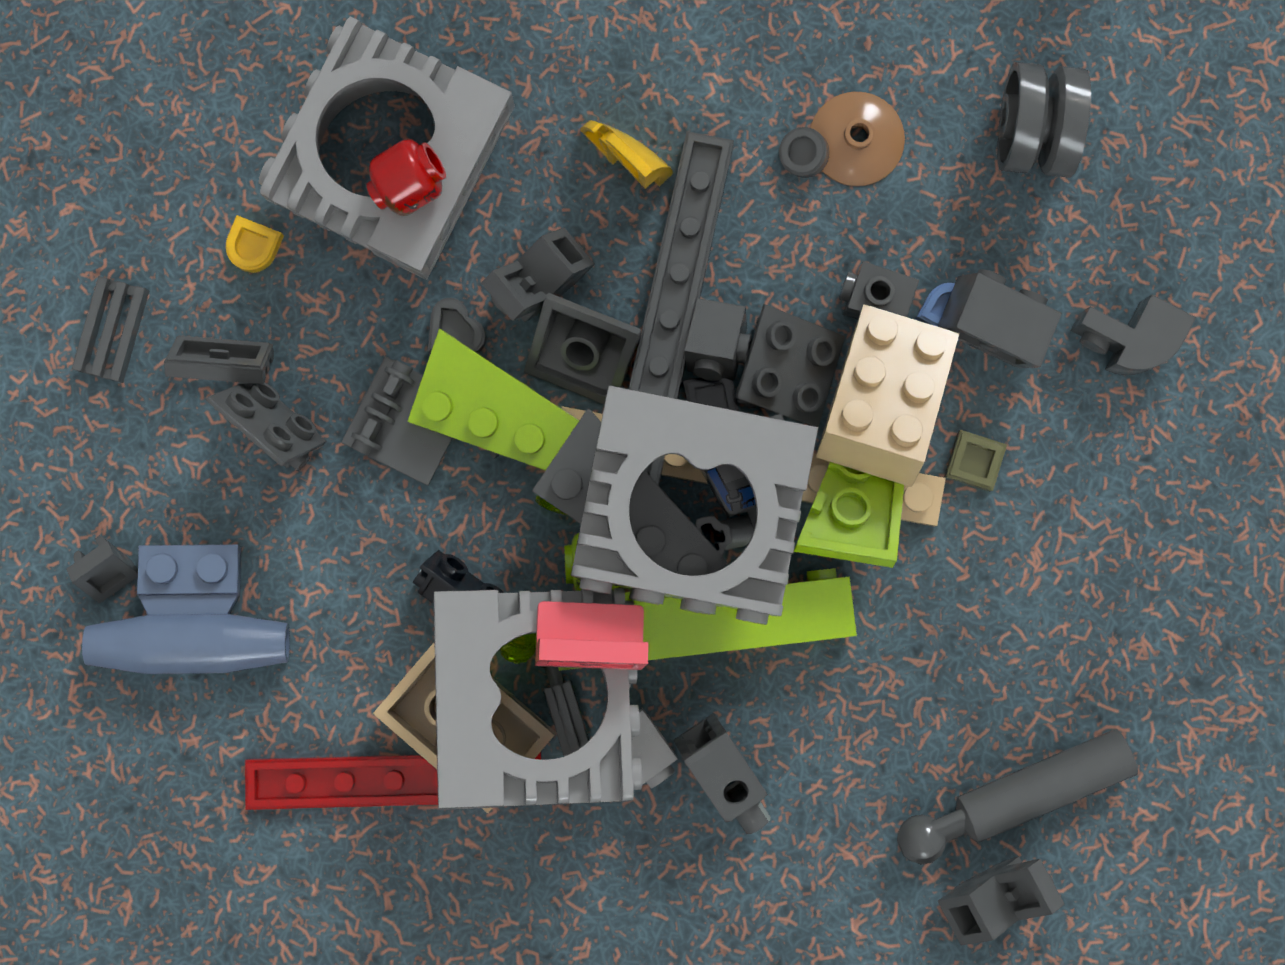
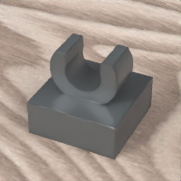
(102, 570)

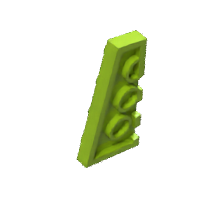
(487, 407)

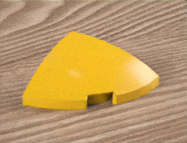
(632, 154)

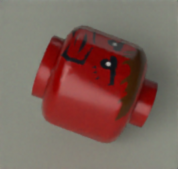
(405, 177)

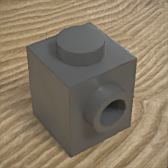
(879, 289)
(717, 340)

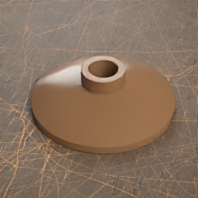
(865, 161)

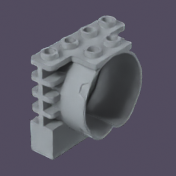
(467, 121)
(645, 426)
(471, 761)

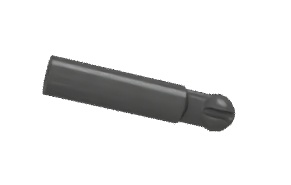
(1021, 796)

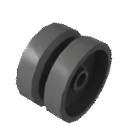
(1044, 119)

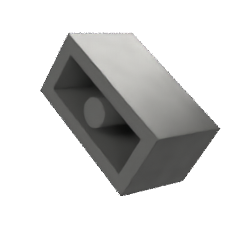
(1000, 319)

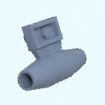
(187, 618)

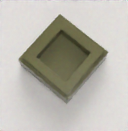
(975, 460)

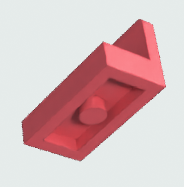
(590, 636)

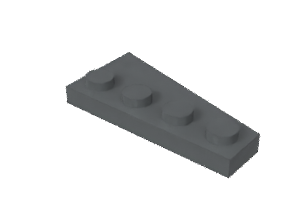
(654, 518)

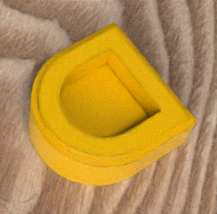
(252, 245)

